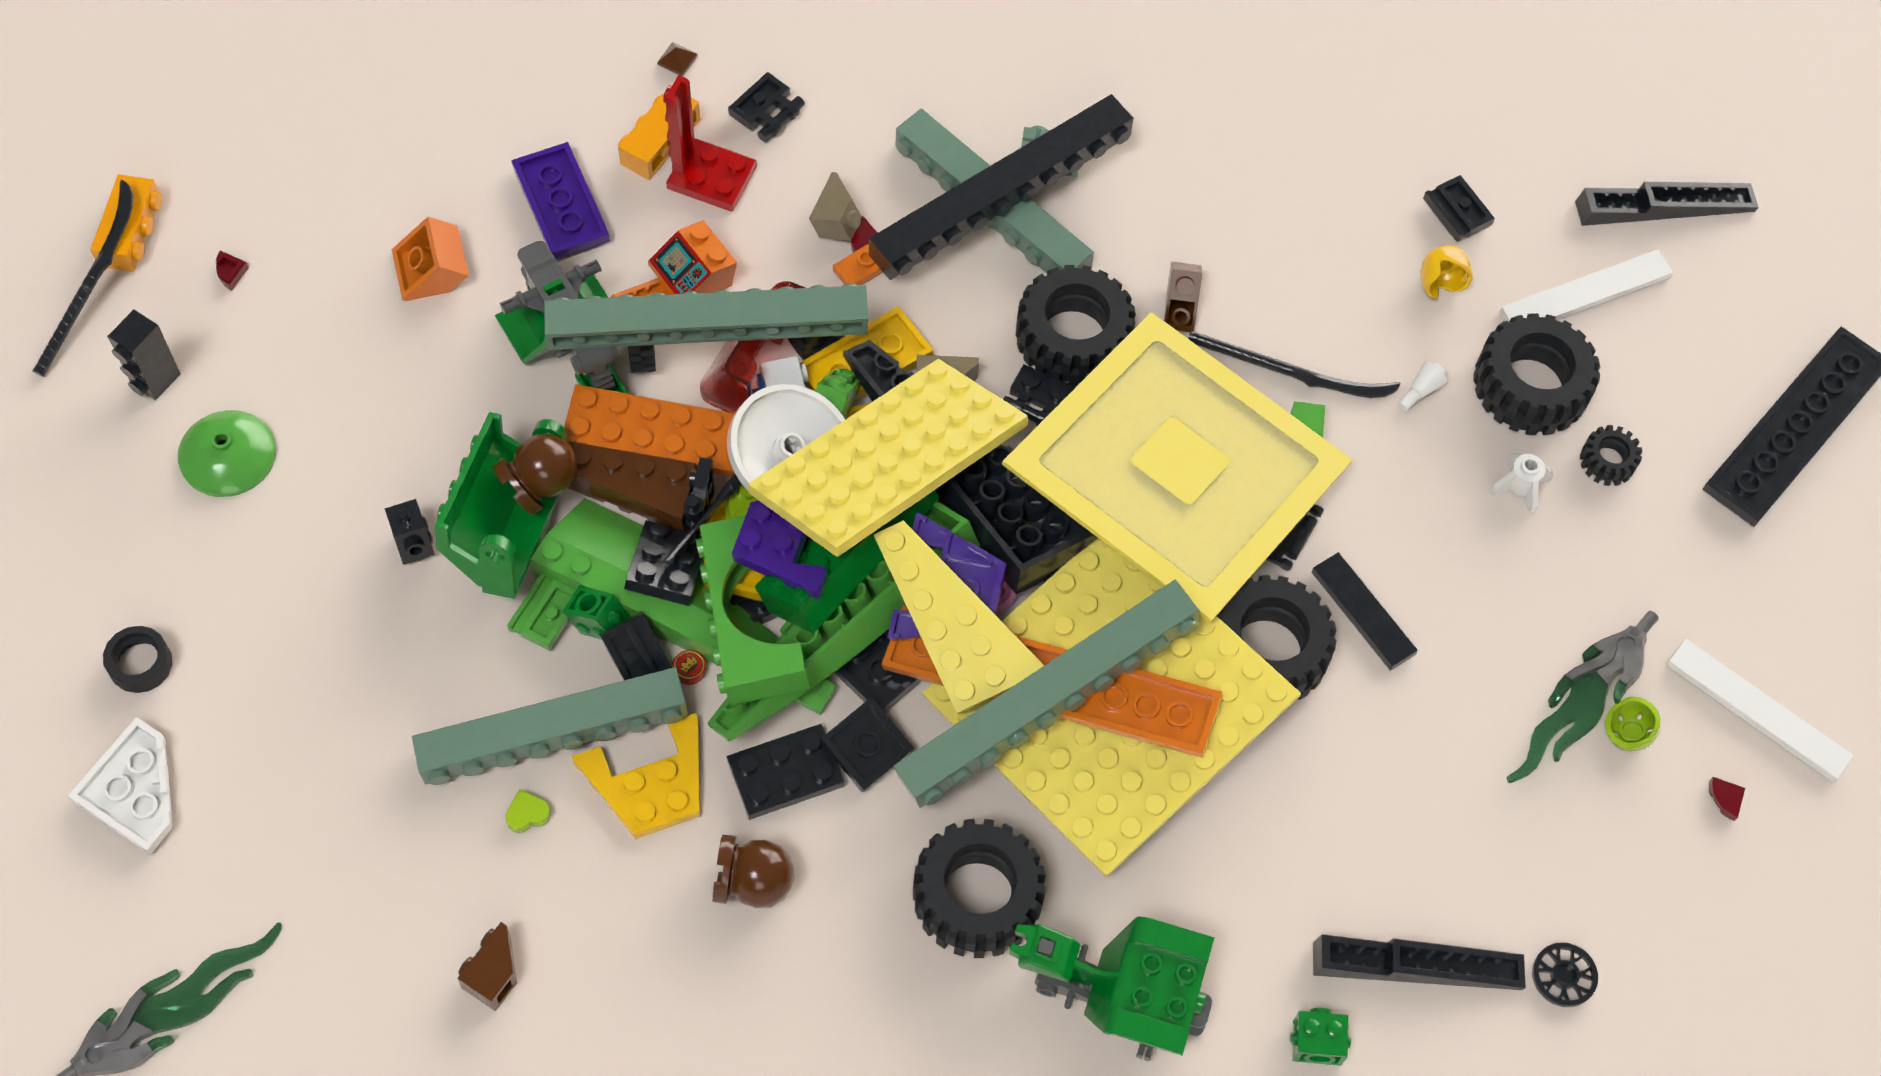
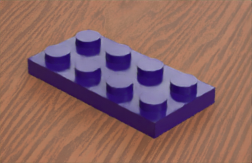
(560, 200)

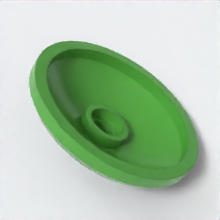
(228, 467)

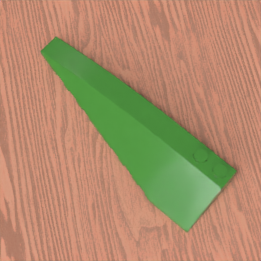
(596, 552)
(840, 638)

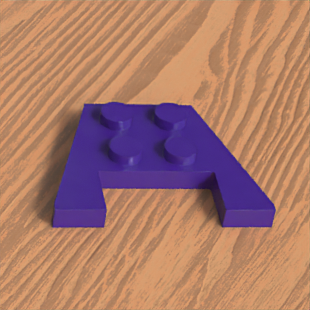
(774, 547)
(973, 565)

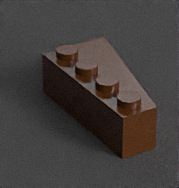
(634, 482)

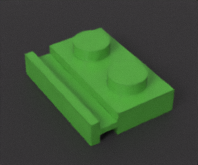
(541, 613)

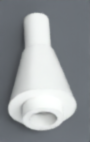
(1427, 380)

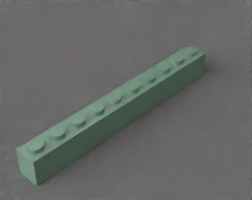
(706, 317)
(1048, 694)

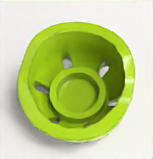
(1633, 731)

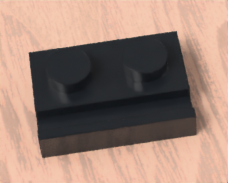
(1458, 208)
(634, 648)

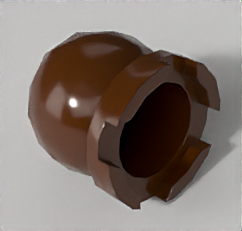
(540, 469)
(754, 873)

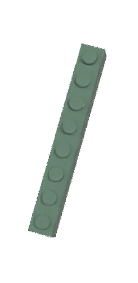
(1026, 223)
(549, 726)

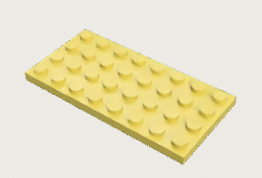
(887, 456)

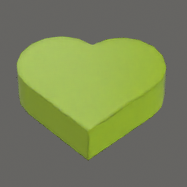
(526, 811)

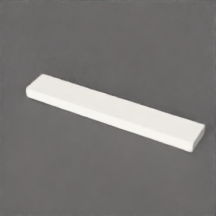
(1593, 288)
(1760, 710)

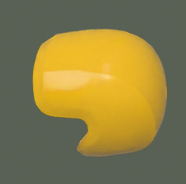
(1446, 269)

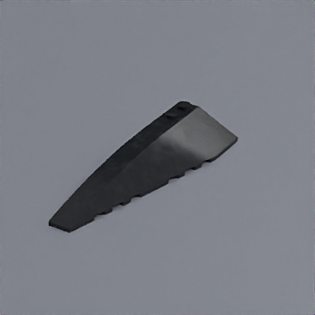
(1002, 509)

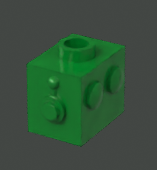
(594, 611)
(1320, 1037)

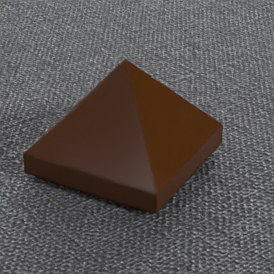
(677, 59)

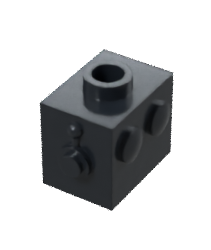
(410, 531)

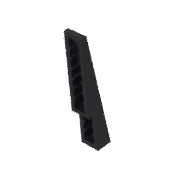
(1663, 201)
(1417, 963)

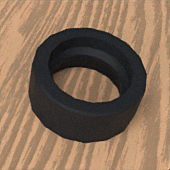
(126, 639)

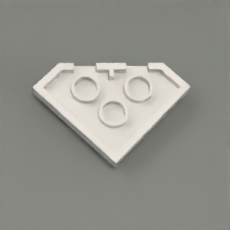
(131, 787)

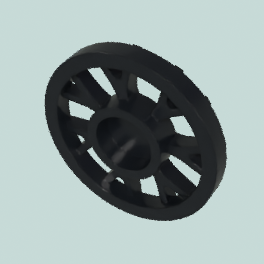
(1565, 974)

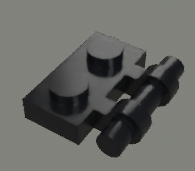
(760, 100)
(1039, 390)
(703, 489)

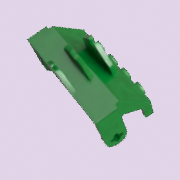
(481, 521)

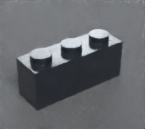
(143, 355)

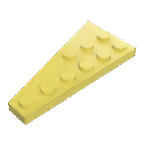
(963, 637)

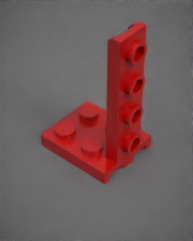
(697, 166)

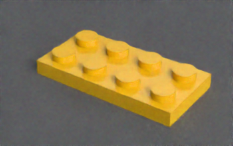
(890, 332)

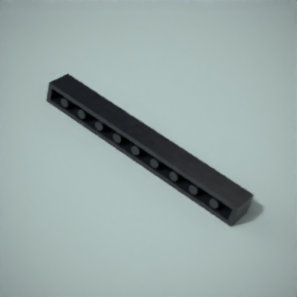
(1000, 187)

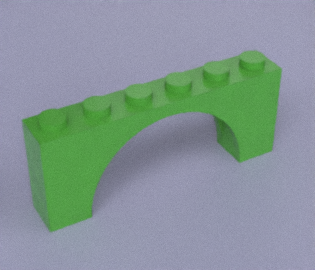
(748, 666)

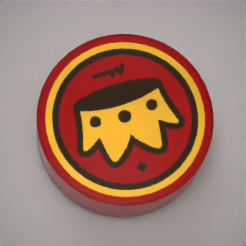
(690, 667)

